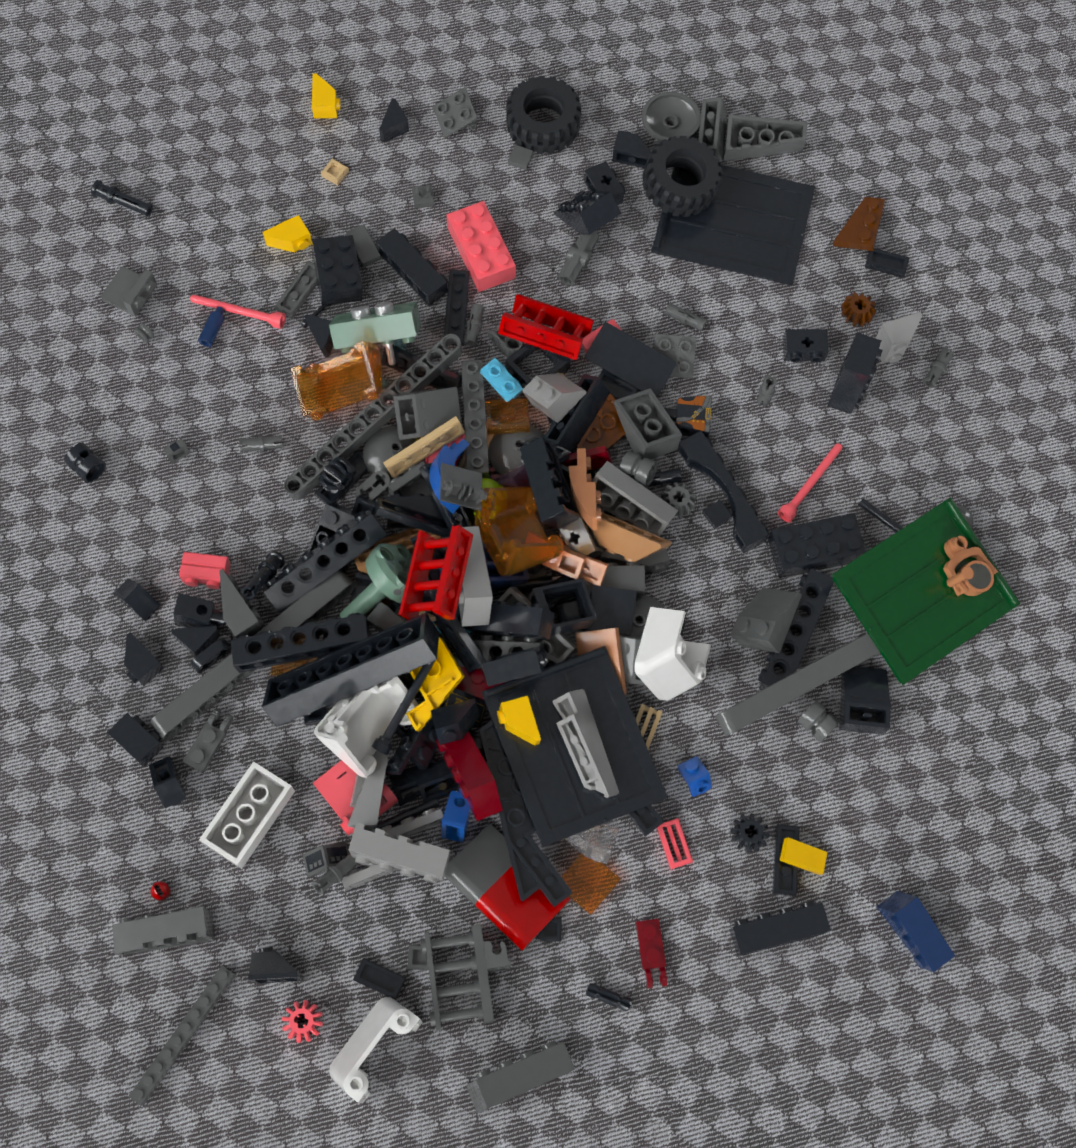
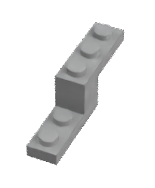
(408, 827)

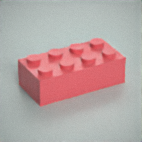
(481, 246)

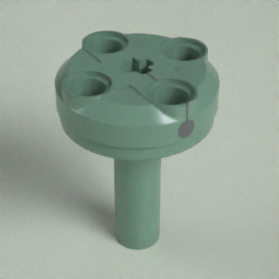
(388, 570)

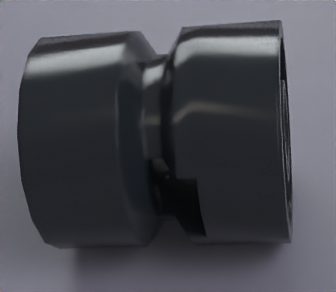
(85, 462)

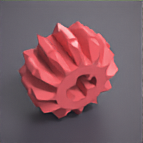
(296, 1028)

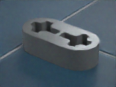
(370, 483)

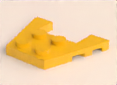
(437, 686)

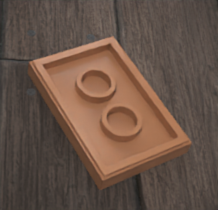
(610, 639)

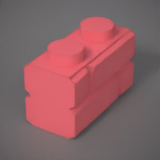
(203, 569)

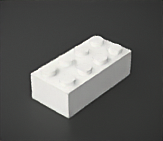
(247, 815)

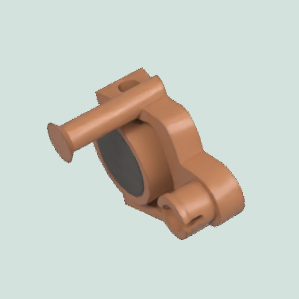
(974, 576)

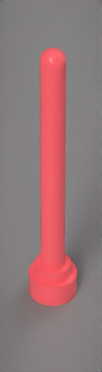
(276, 319)
(788, 511)

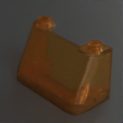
(339, 381)
(513, 531)

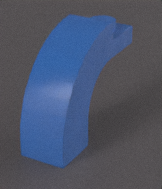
(448, 456)

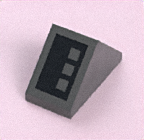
(322, 857)

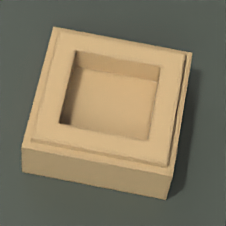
(335, 172)

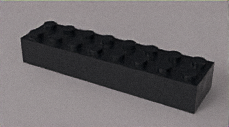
(351, 670)

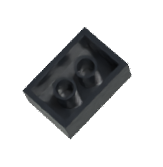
(337, 269)

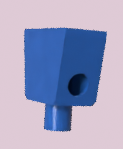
(456, 817)

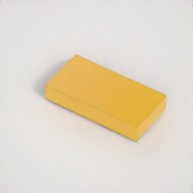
(803, 856)

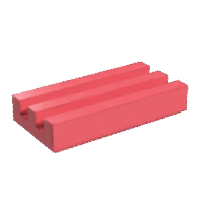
(680, 862)

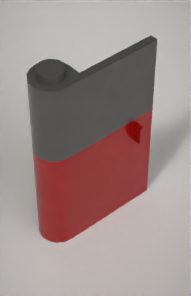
(487, 879)

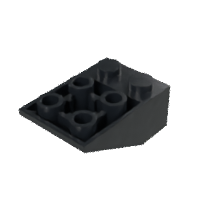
(588, 211)
(330, 520)
(865, 701)

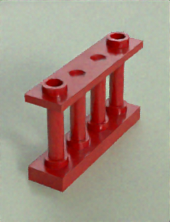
(542, 336)
(451, 576)

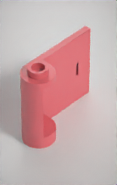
(337, 790)

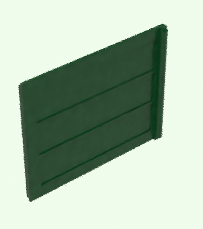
(905, 595)

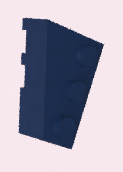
(916, 930)

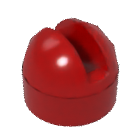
(165, 889)

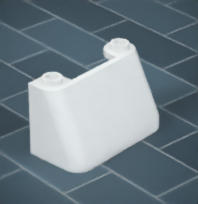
(359, 720)
(346, 1066)

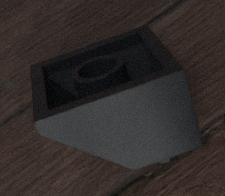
(271, 967)

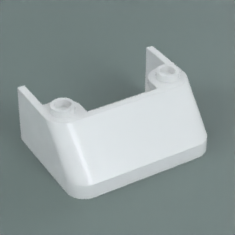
(666, 660)

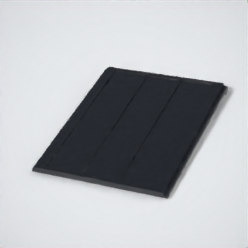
(747, 228)
(546, 771)

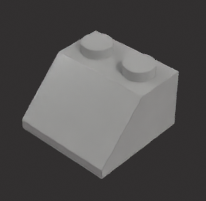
(897, 336)
(553, 394)

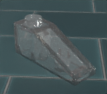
(595, 842)

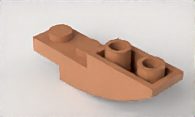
(585, 491)
(578, 566)

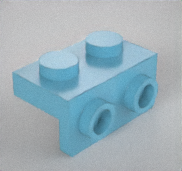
(501, 380)

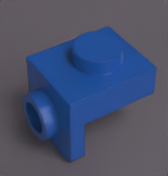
(695, 776)

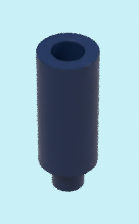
(211, 327)

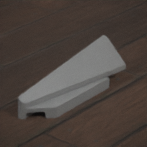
(585, 743)
(368, 794)

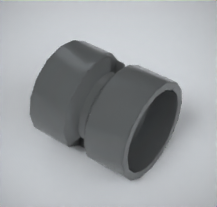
(639, 469)
(818, 721)

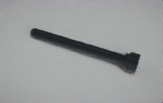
(383, 743)

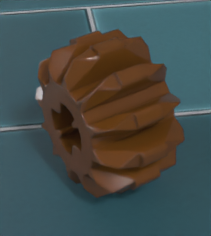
(858, 309)

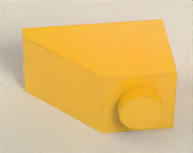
(324, 99)
(288, 235)
(519, 719)

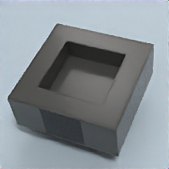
(176, 450)

